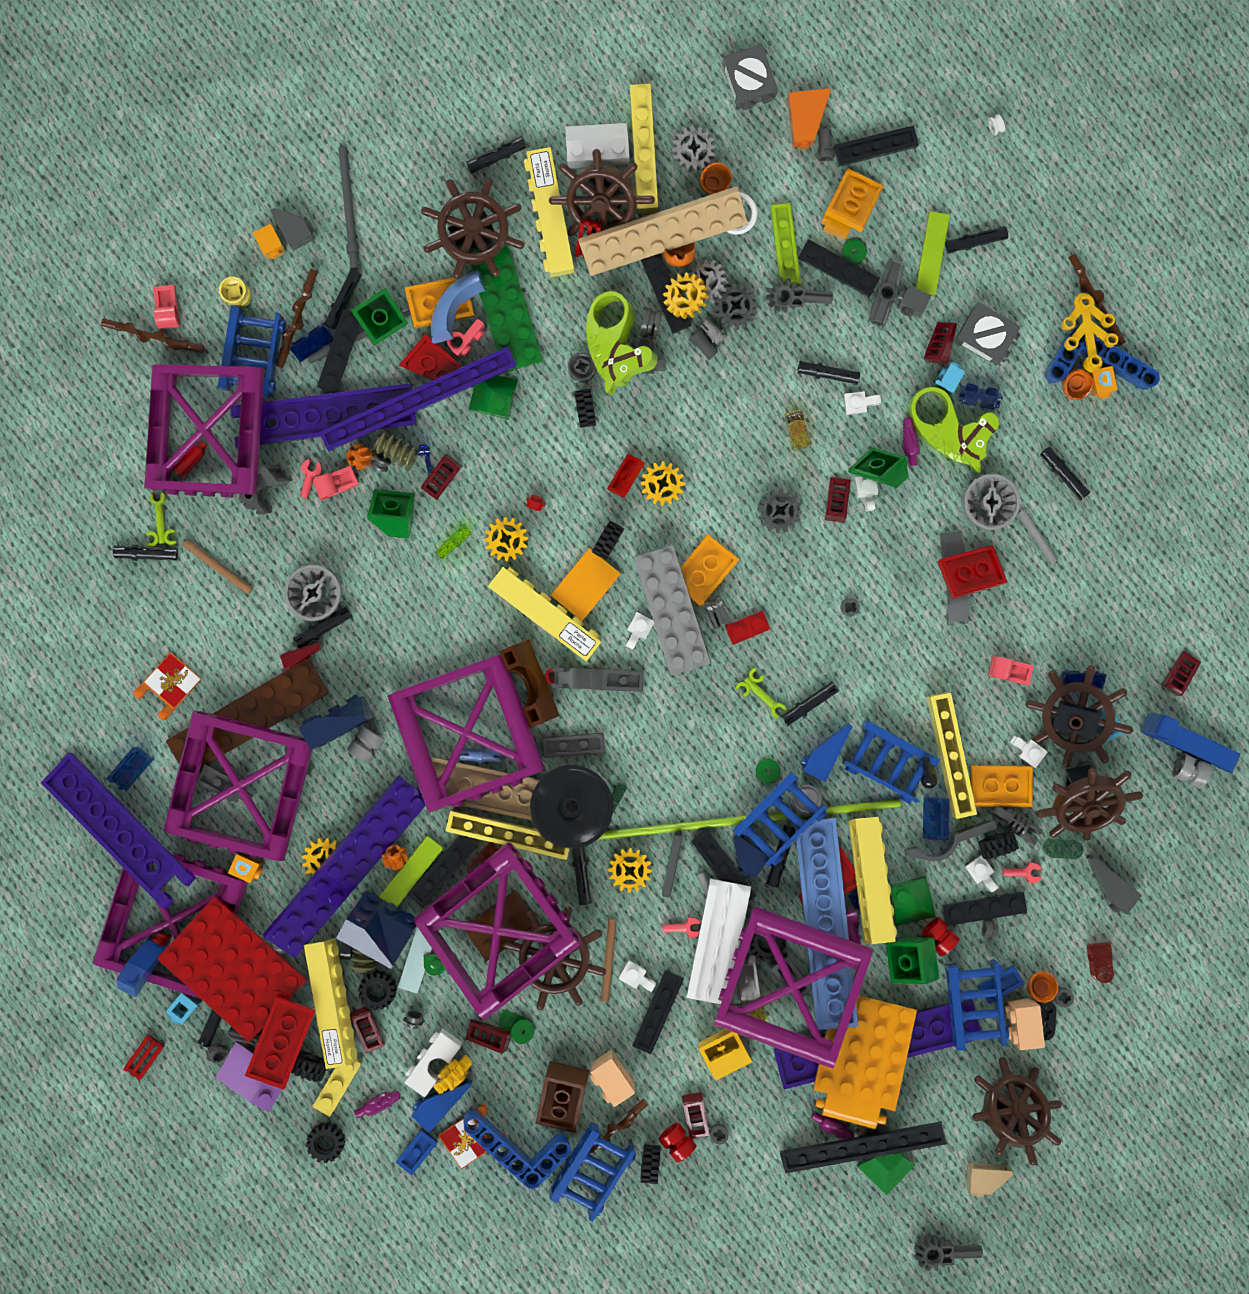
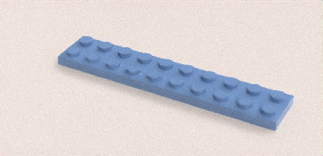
(826, 911)

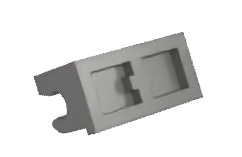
(748, 983)

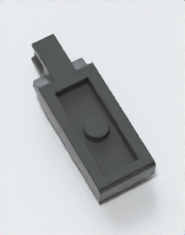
(217, 781)

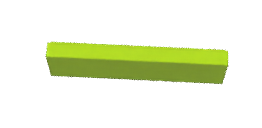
(785, 242)
(932, 252)
(412, 871)

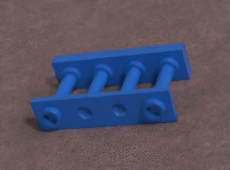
(235, 339)
(889, 742)
(760, 813)
(959, 1016)
(581, 1154)

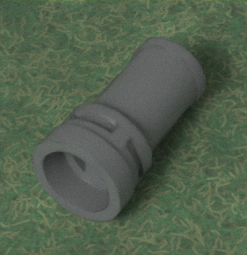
(825, 148)
(699, 340)

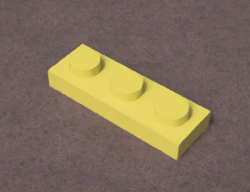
(335, 1088)

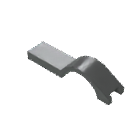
(959, 607)
(598, 679)
(957, 836)

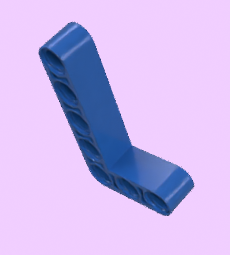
(1122, 359)
(1169, 732)
(513, 1153)

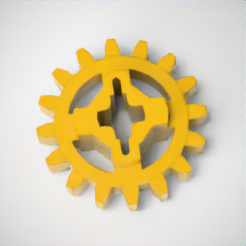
(676, 299)
(650, 478)
(497, 542)
(315, 858)
(637, 862)
(452, 1074)

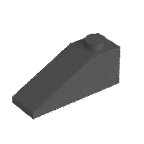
(1115, 890)

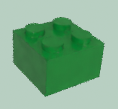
(912, 960)

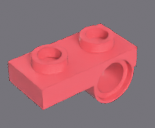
(166, 311)
(474, 333)
(335, 483)
(1010, 670)

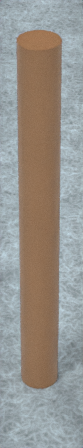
(217, 566)
(608, 960)

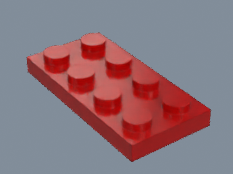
(280, 1042)

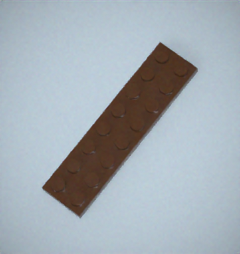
(262, 707)

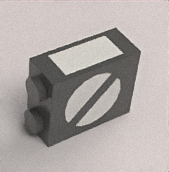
(749, 77)
(988, 334)

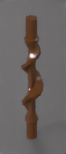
(1097, 295)
(297, 322)
(144, 336)
(625, 1123)

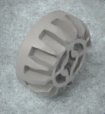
(991, 484)
(302, 607)

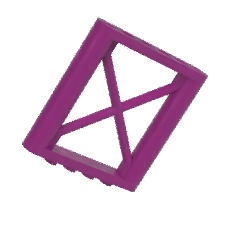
(245, 471)
(434, 790)
(180, 815)
(110, 946)
(558, 947)
(736, 1018)

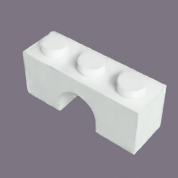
(421, 1076)

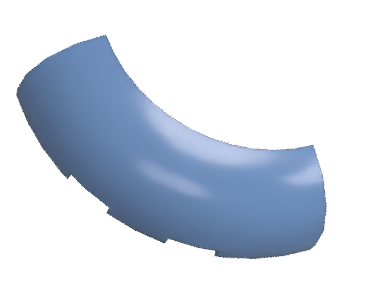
(449, 302)

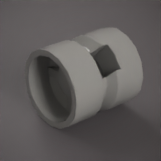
(364, 746)
(1189, 769)

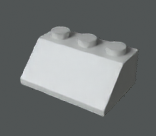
(608, 138)

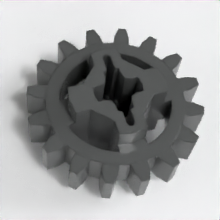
(742, 312)
(786, 518)

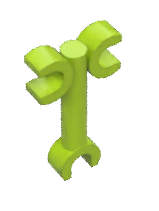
(161, 536)
(750, 683)

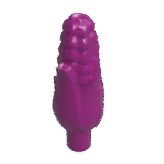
(910, 441)
(377, 1104)
(832, 1126)

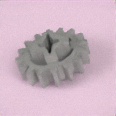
(701, 147)
(715, 280)

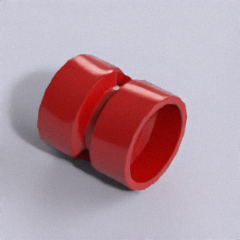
(944, 939)
(675, 1140)

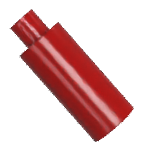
(190, 459)

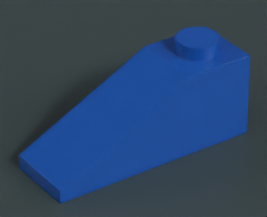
(823, 757)
(139, 967)
(435, 1105)

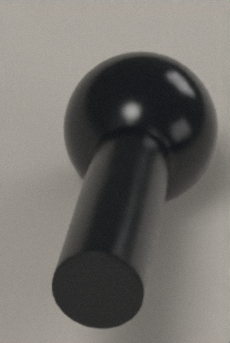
(929, 779)

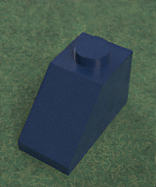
(749, 857)

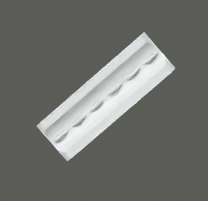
(717, 939)

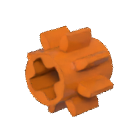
(359, 456)
(394, 857)

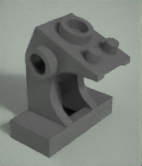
(268, 476)

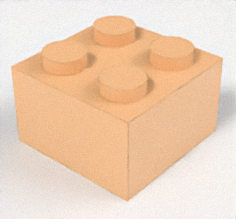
(1025, 1023)
(612, 1078)

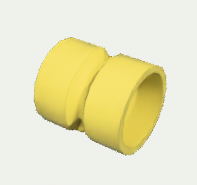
(235, 292)

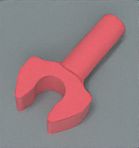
(309, 477)
(1023, 872)
(683, 927)

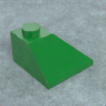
(379, 316)
(494, 397)
(881, 467)
(392, 512)
(911, 901)
(886, 1170)

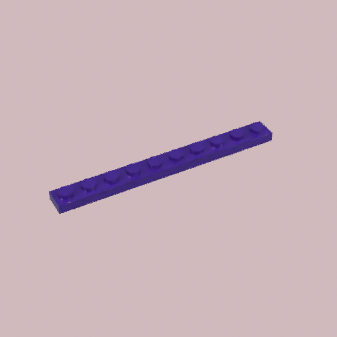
(417, 399)

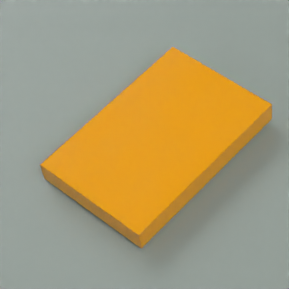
(854, 200)
(424, 297)
(707, 569)
(585, 584)
(1002, 785)

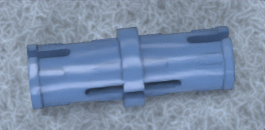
(480, 755)

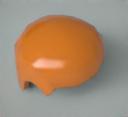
(715, 178)
(680, 256)
(1077, 384)
(1042, 987)

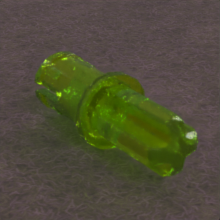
(453, 541)

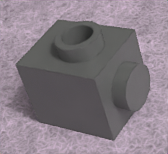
(913, 301)

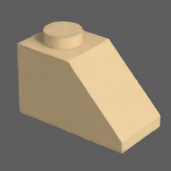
(986, 1178)

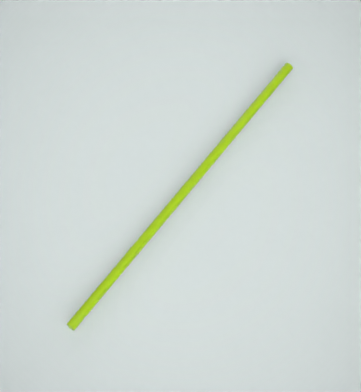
(737, 820)

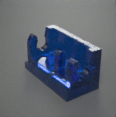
(130, 768)
(936, 818)

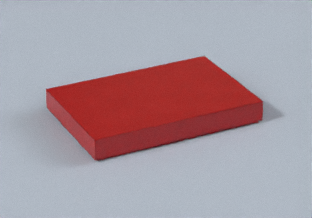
(972, 571)

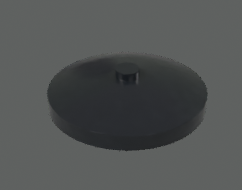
(571, 806)

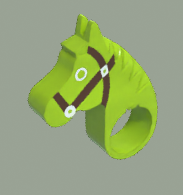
(608, 347)
(956, 442)

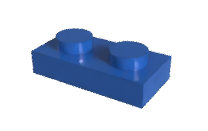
(1009, 982)
(416, 1151)

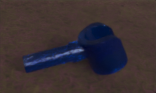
(424, 450)

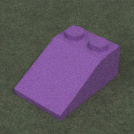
(233, 1075)

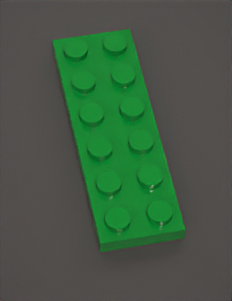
(508, 312)

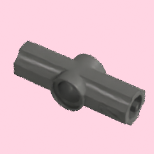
(890, 282)

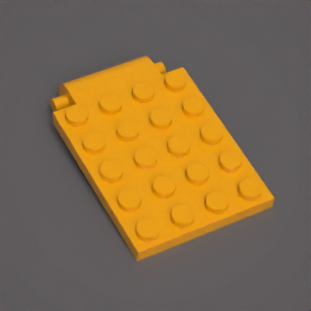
(868, 1064)

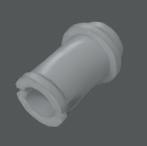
(713, 331)

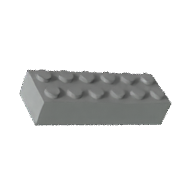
(672, 610)

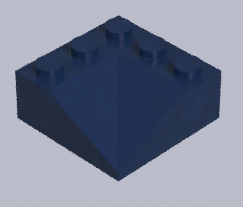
(340, 720)
(377, 929)

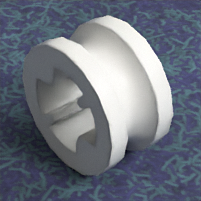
(996, 125)

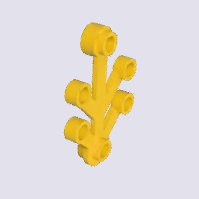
(1089, 329)

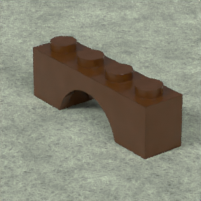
(540, 703)

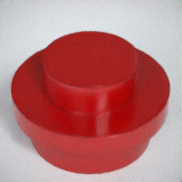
(535, 502)

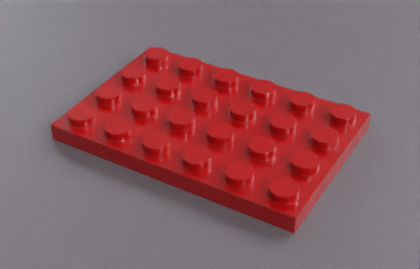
(231, 968)

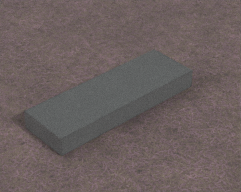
(573, 745)
(672, 865)

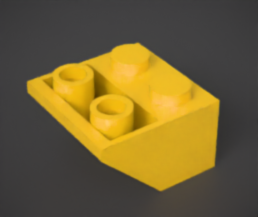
(724, 1053)

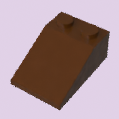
(513, 917)
(562, 1096)

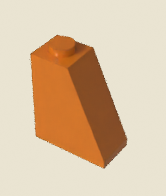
(805, 115)

